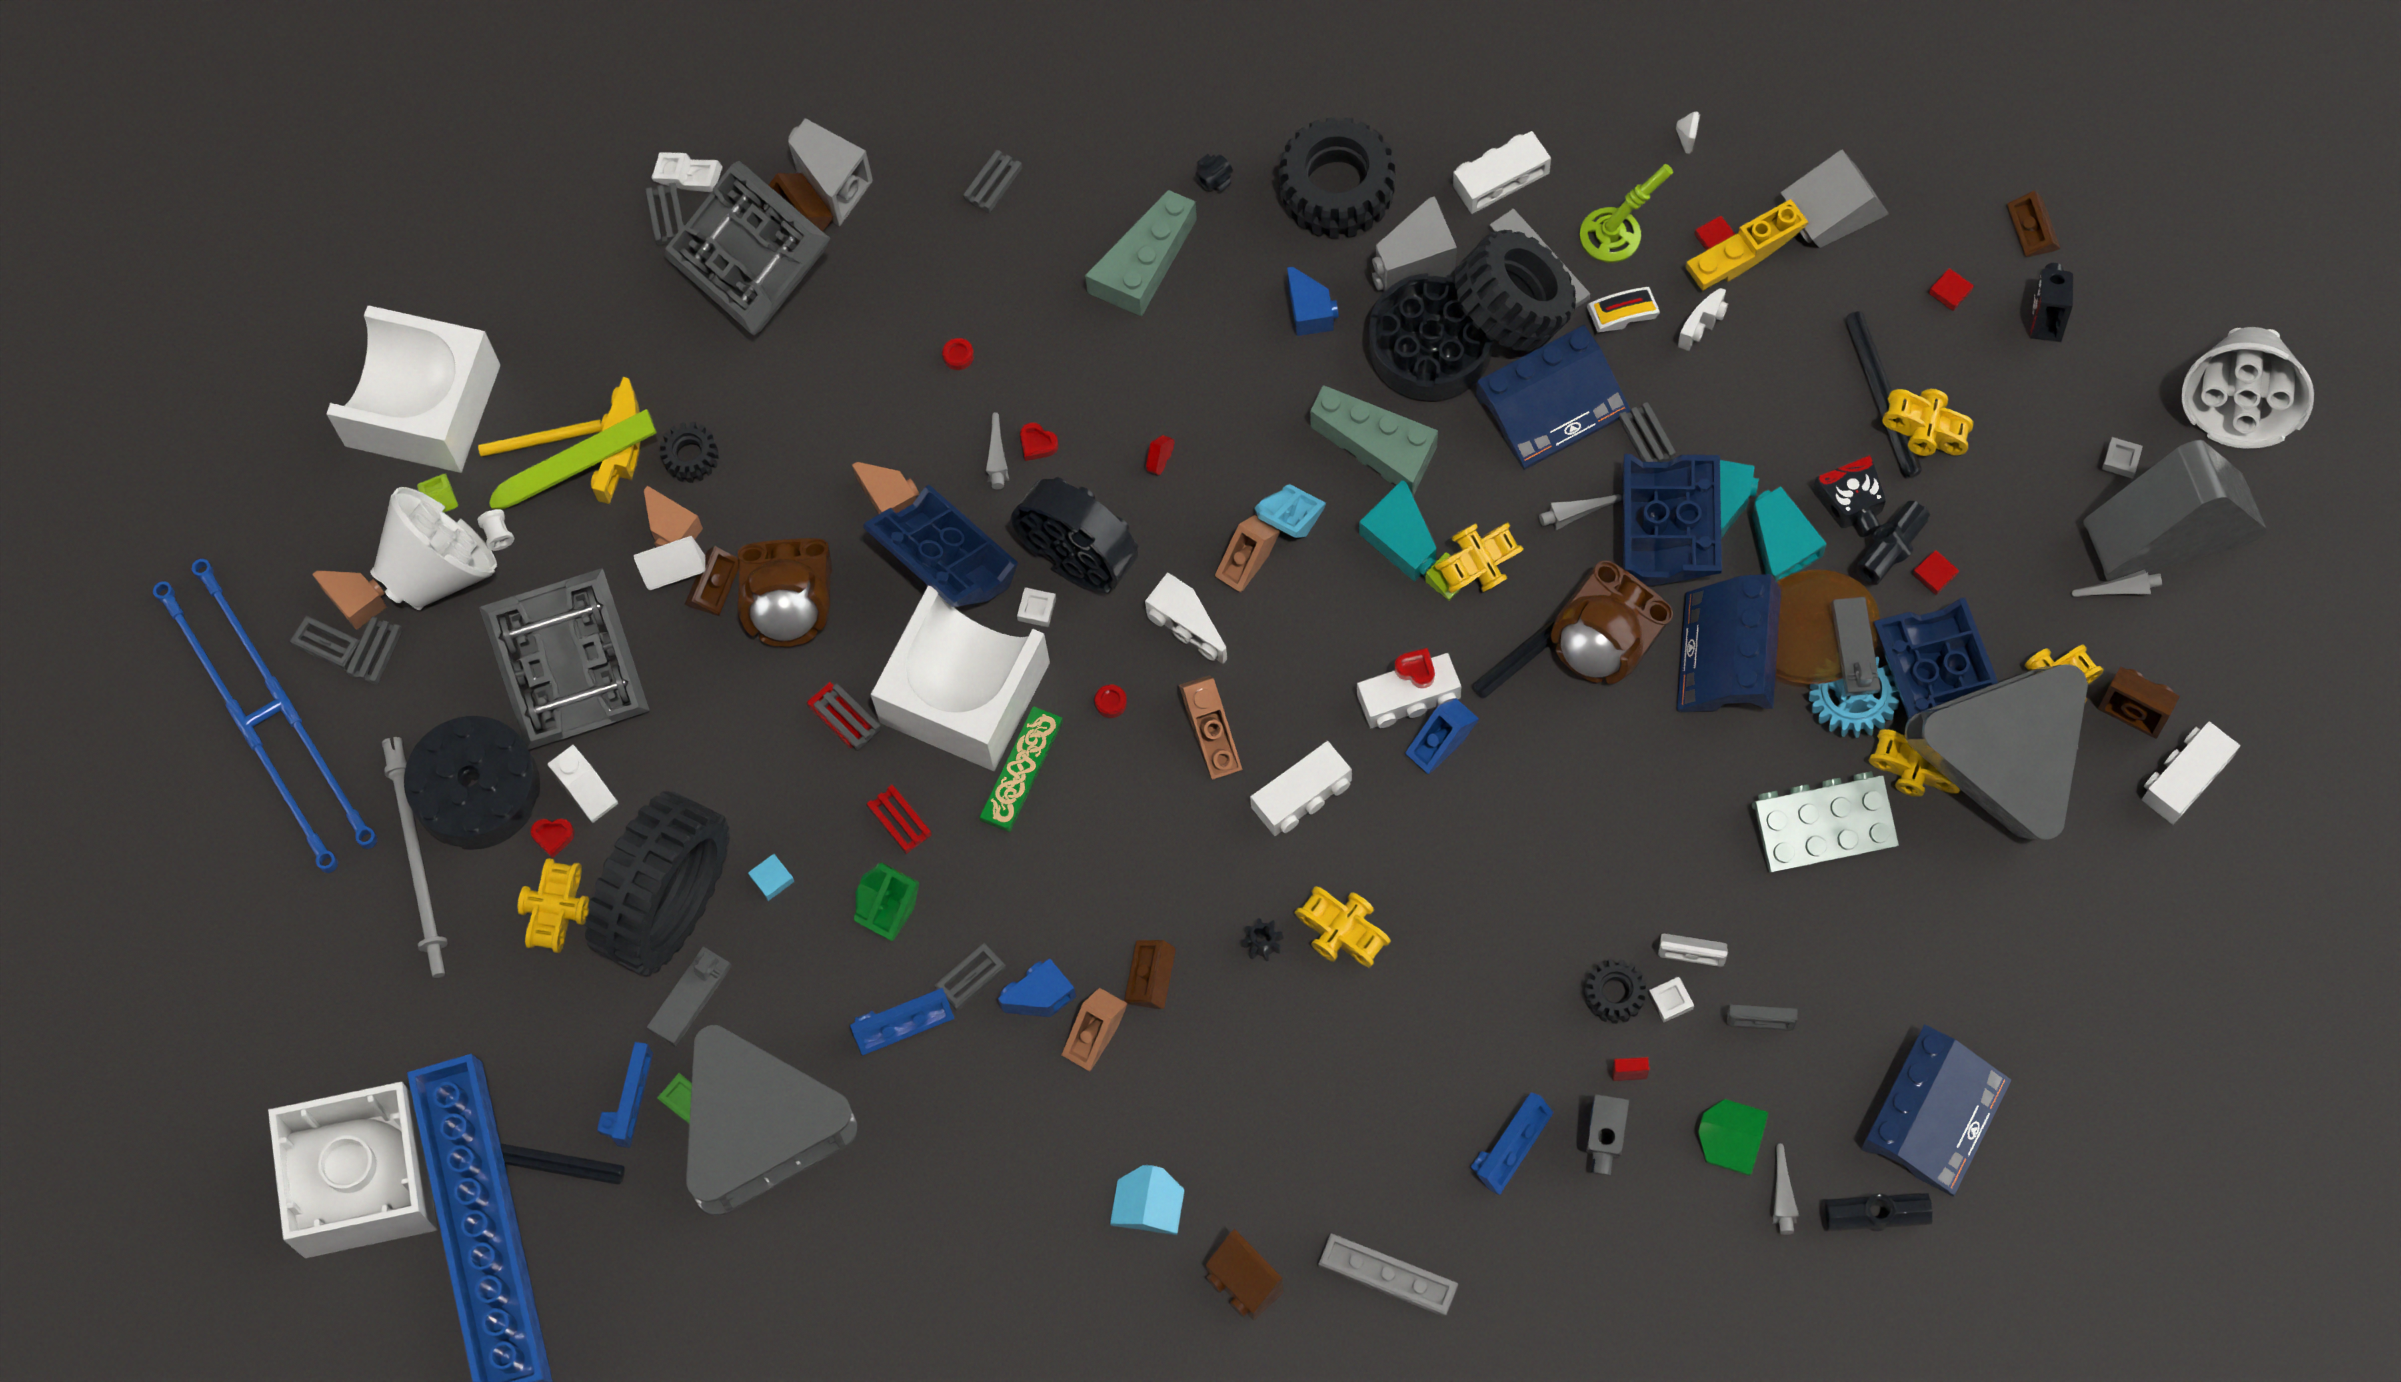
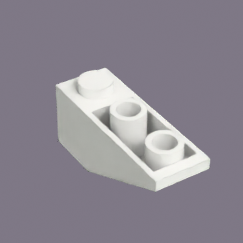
(1180, 610)

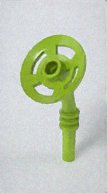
(1614, 227)

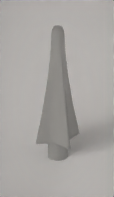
(996, 461)
(1567, 512)
(2134, 583)
(1785, 1206)

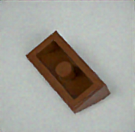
(2033, 224)
(714, 584)
(1150, 974)

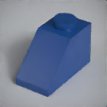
(1310, 304)
(1441, 734)

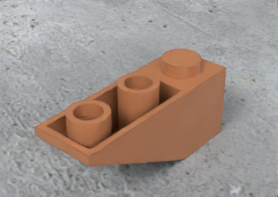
(1210, 726)

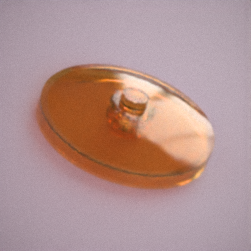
(1806, 625)

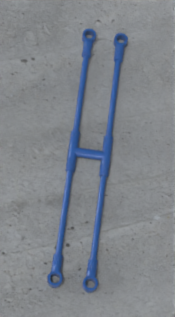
(280, 703)

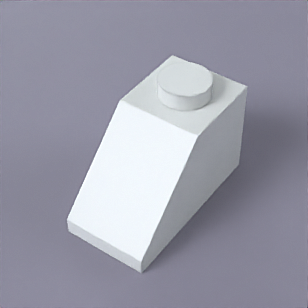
(582, 783)

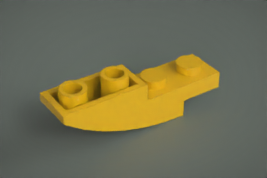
(1749, 247)
(623, 463)

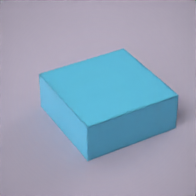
(771, 877)

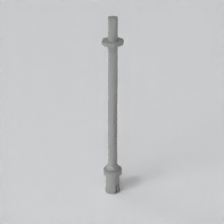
(432, 943)

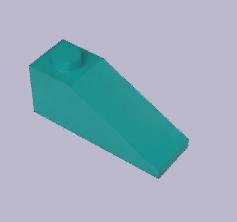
(1736, 488)

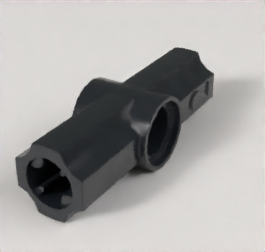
(1892, 542)
(1900, 1211)

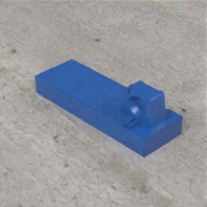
(902, 1021)
(622, 1124)
(1499, 1166)

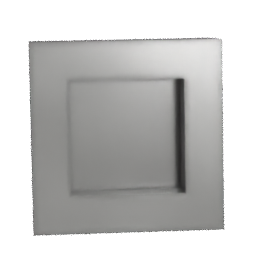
(2122, 457)

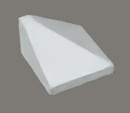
(1687, 130)

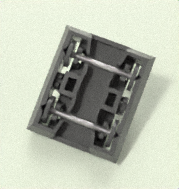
(747, 247)
(564, 658)

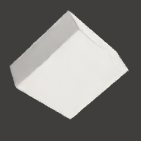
(1036, 607)
(1671, 999)

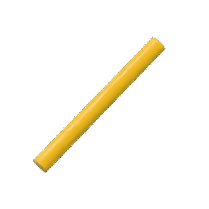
(540, 438)

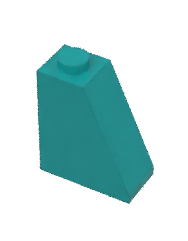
(1400, 532)
(1784, 535)

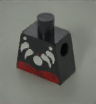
(2052, 290)
(1852, 495)

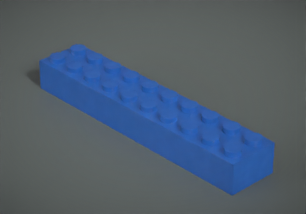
(478, 1222)

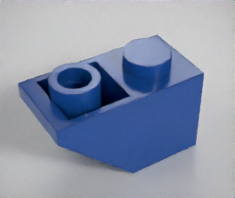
(1039, 993)

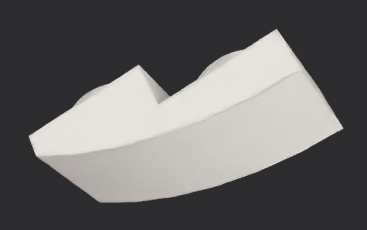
(1703, 317)

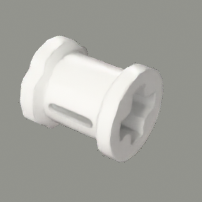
(495, 530)

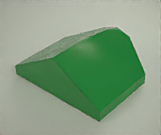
(885, 900)
(1732, 1135)

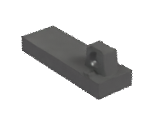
(1855, 646)
(689, 996)

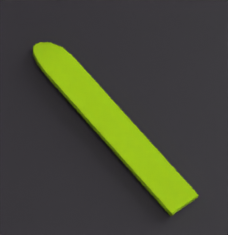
(573, 460)

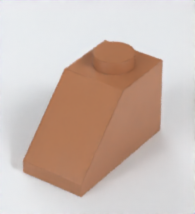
(885, 487)
(668, 519)
(1247, 552)
(352, 595)
(1094, 1028)

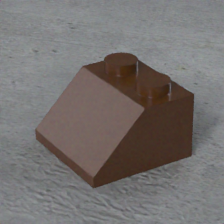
(802, 196)
(2139, 702)
(1244, 1276)

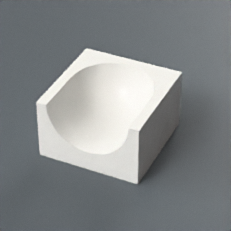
(418, 390)
(959, 682)
(351, 1170)

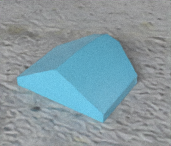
(1290, 511)
(1148, 1201)

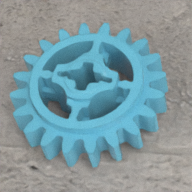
(1858, 711)

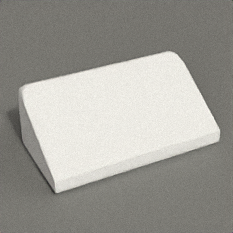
(670, 563)
(1692, 950)

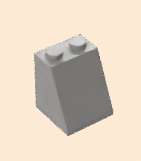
(831, 166)
(1834, 200)
(1416, 247)

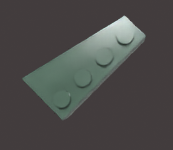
(1143, 255)
(1376, 436)

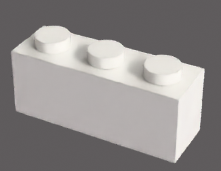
(1501, 171)
(1392, 698)
(2189, 771)
(1302, 789)

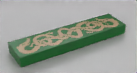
(1021, 769)

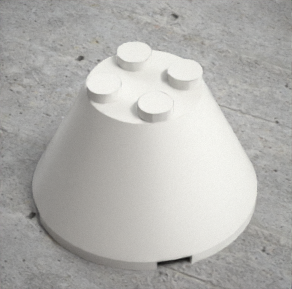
(2248, 390)
(427, 552)

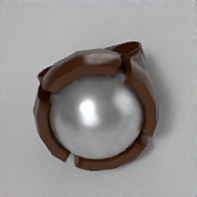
(784, 589)
(1609, 624)

